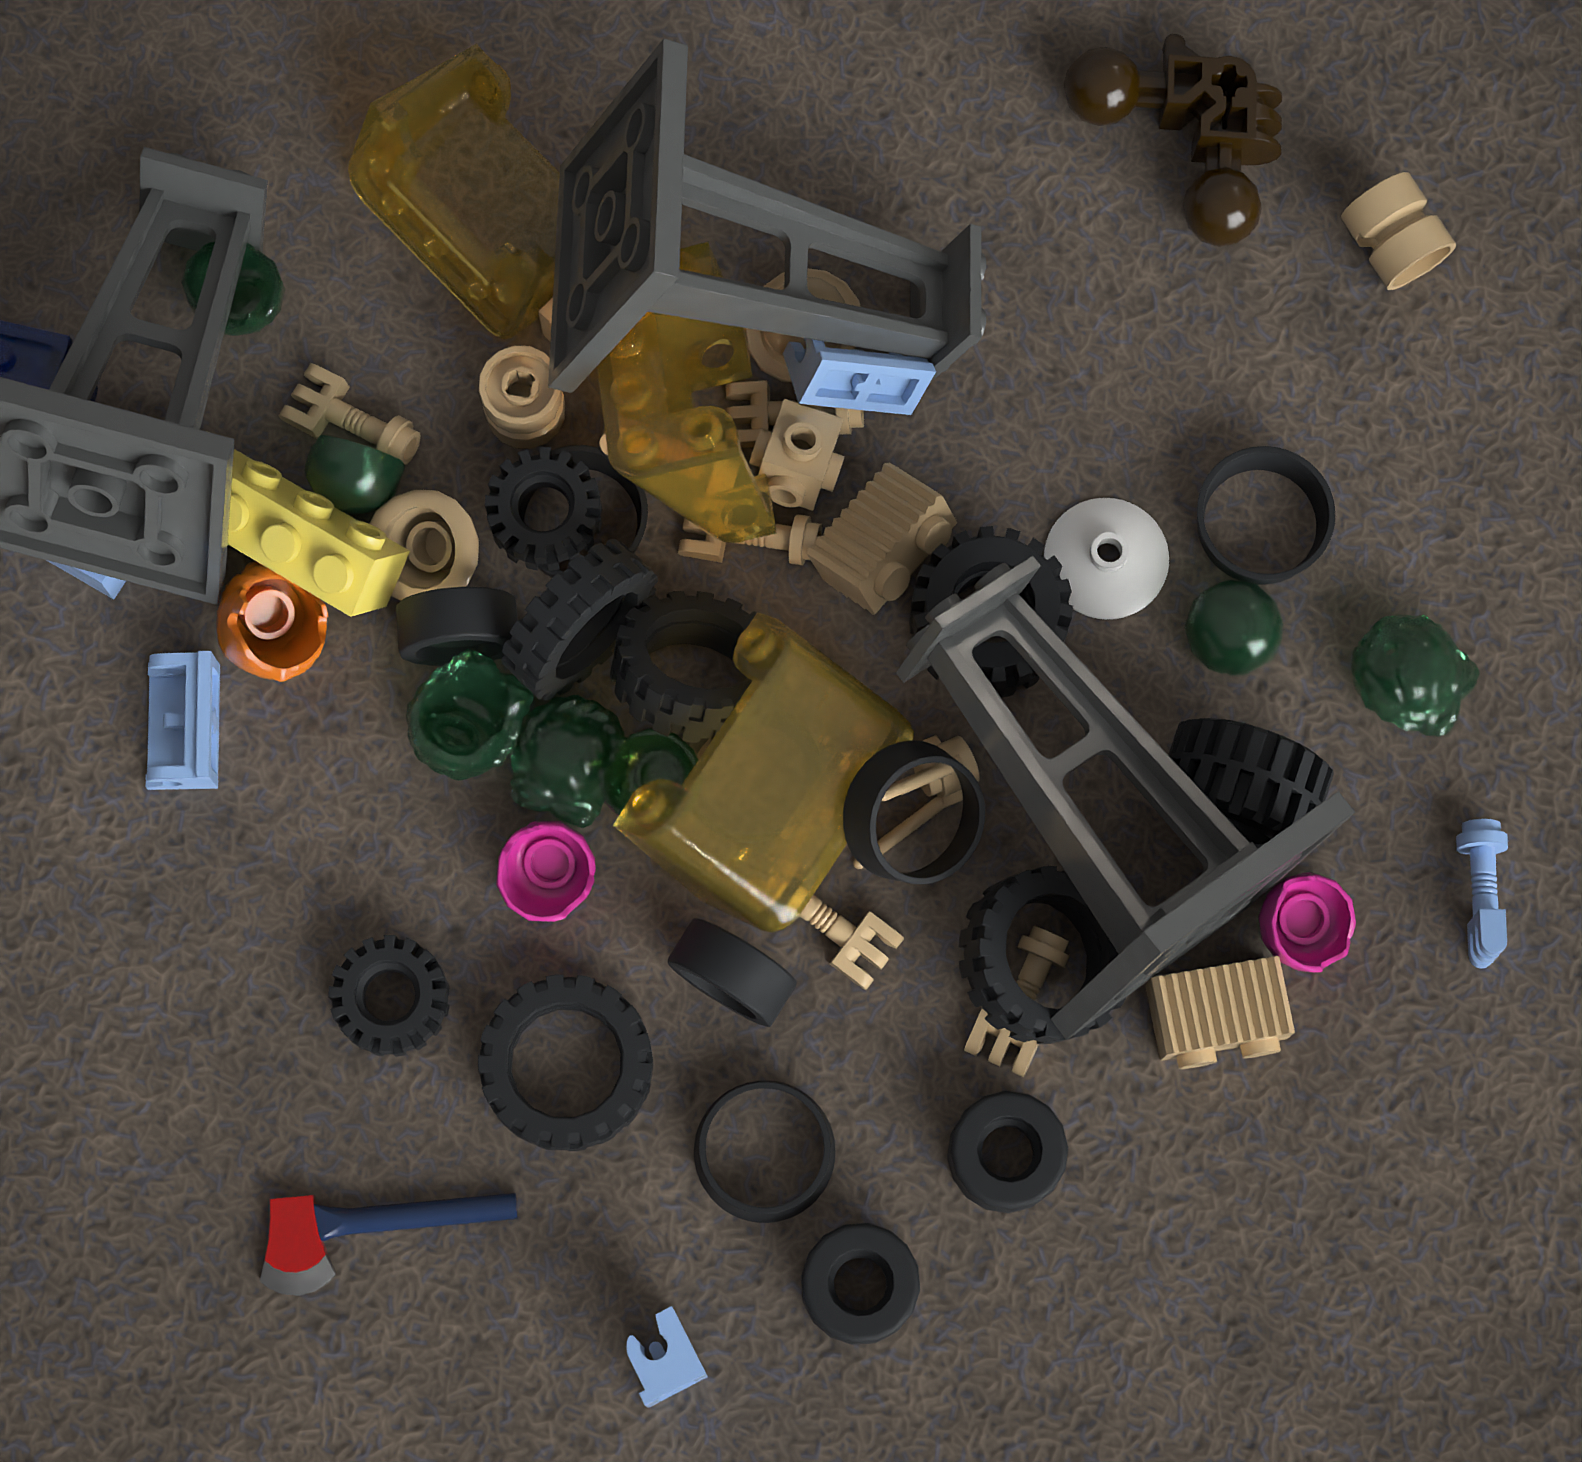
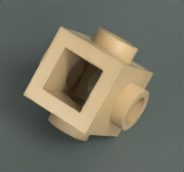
(799, 455)

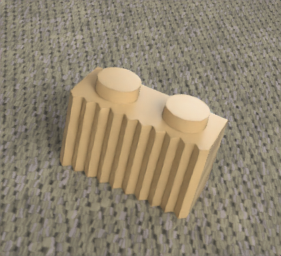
(882, 538)
(1220, 1011)

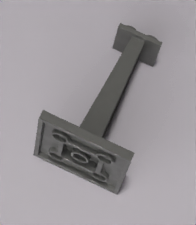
(624, 236)
(118, 485)
(1143, 935)

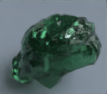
(1420, 681)
(467, 716)
(561, 758)

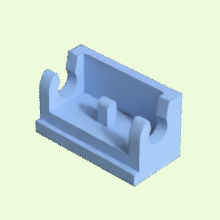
(856, 378)
(183, 721)
(670, 1370)

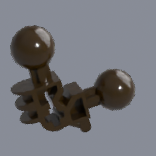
(1223, 201)

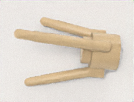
(933, 779)

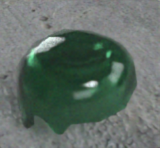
(256, 295)
(352, 474)
(1234, 627)
(643, 759)

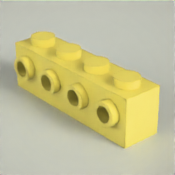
(311, 540)

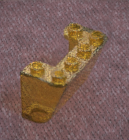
(666, 443)

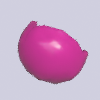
(542, 853)
(1307, 922)

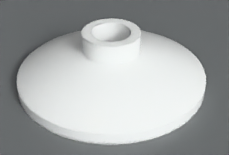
(1104, 587)

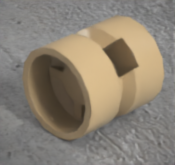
(1398, 231)
(518, 397)

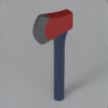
(298, 1227)

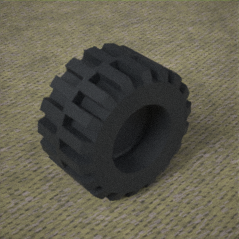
(963, 565)
(1251, 774)

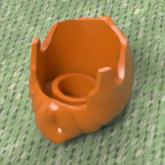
(270, 624)

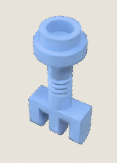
(1488, 926)

